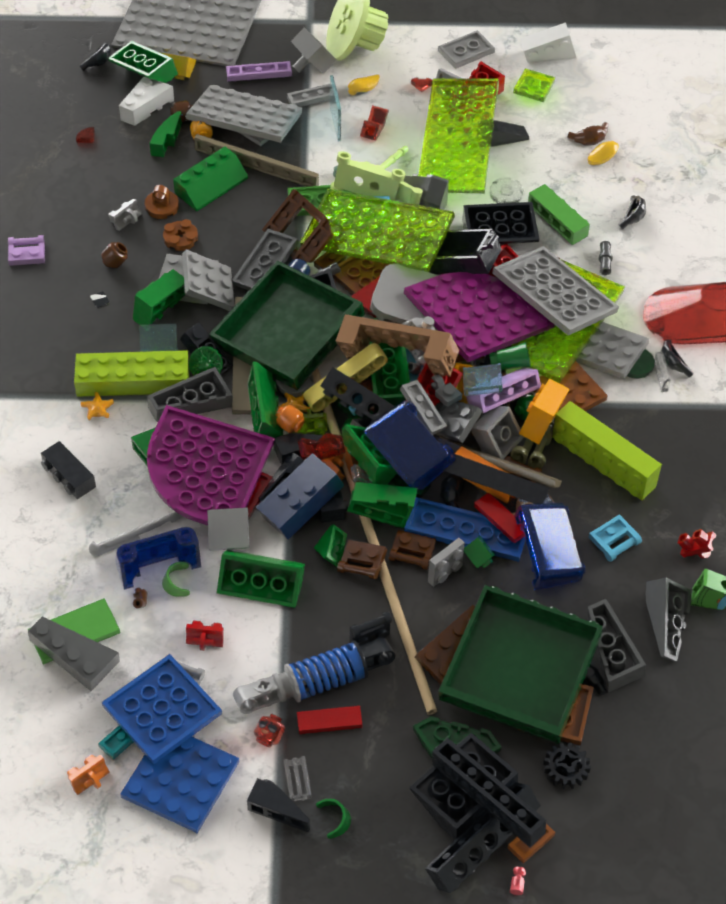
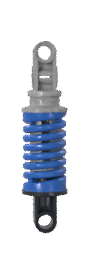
(315, 673)

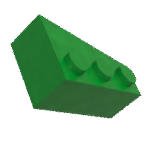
(157, 297)
(383, 502)

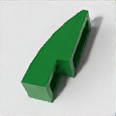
(166, 135)

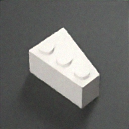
(548, 44)
(145, 99)

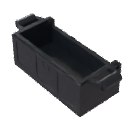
(467, 252)

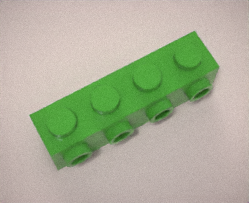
(559, 214)

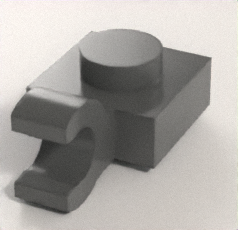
(445, 393)

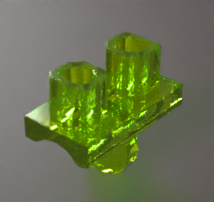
(314, 422)

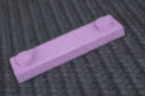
(258, 71)

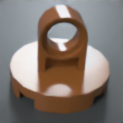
(161, 203)

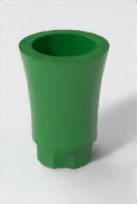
(512, 357)

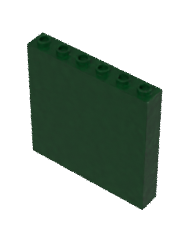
(286, 324)
(521, 663)

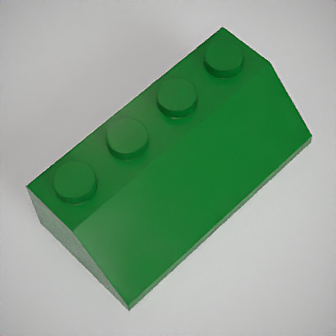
(145, 62)
(210, 179)
(389, 378)
(263, 401)
(260, 578)

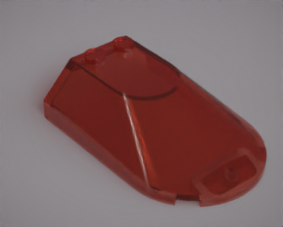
(688, 313)

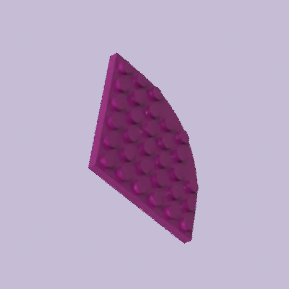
(477, 312)
(204, 463)

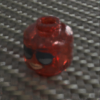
(269, 730)

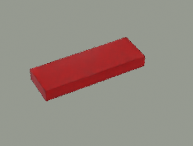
(499, 517)
(329, 719)

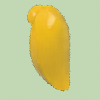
(363, 84)
(603, 153)

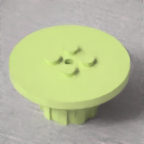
(354, 25)

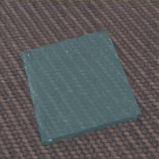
(335, 108)

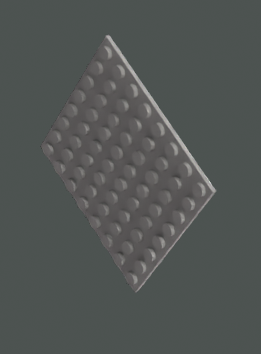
(190, 28)

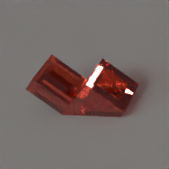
(372, 128)
(326, 447)

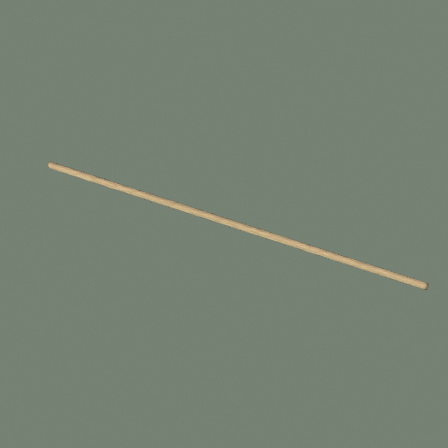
(387, 581)

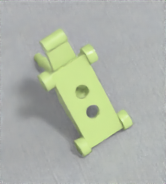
(375, 178)

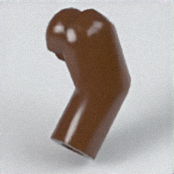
(141, 598)

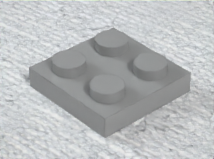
(446, 562)

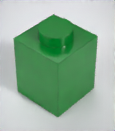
(479, 552)

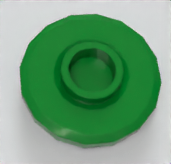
(205, 359)

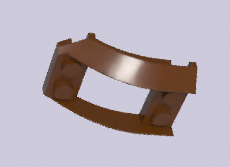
(285, 215)

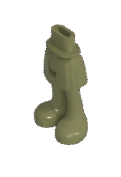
(536, 459)

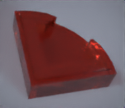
(421, 84)
(86, 135)

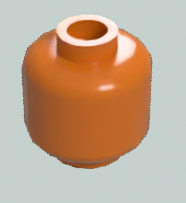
(289, 418)

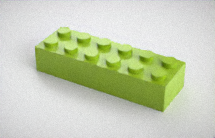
(129, 372)
(606, 450)

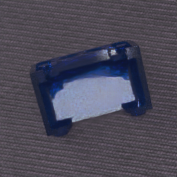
(409, 445)
(550, 544)
(154, 549)

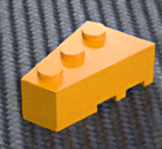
(543, 410)

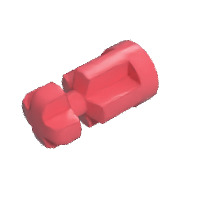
(517, 881)

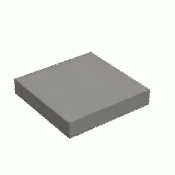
(228, 529)

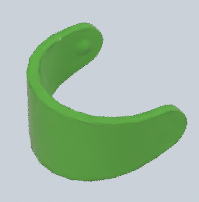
(167, 584)

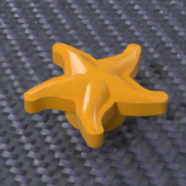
(296, 402)
(97, 407)

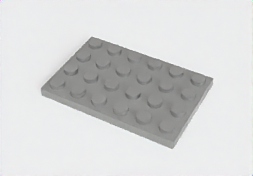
(244, 113)
(555, 290)

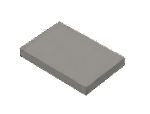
(466, 49)

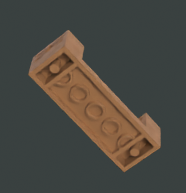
(438, 345)

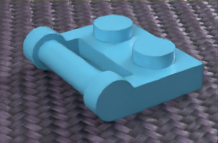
(612, 532)

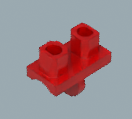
(698, 544)
(205, 635)

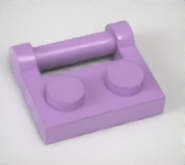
(26, 255)

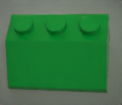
(367, 455)

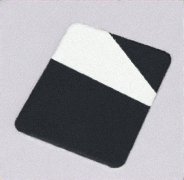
(100, 299)

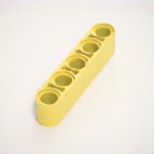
(357, 368)

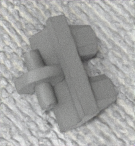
(126, 214)

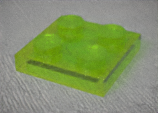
(534, 85)

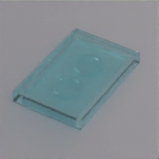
(482, 379)

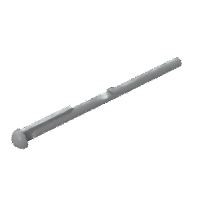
(130, 536)

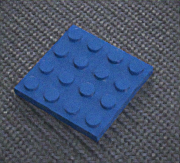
(161, 708)
(182, 783)

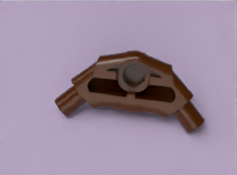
(590, 135)

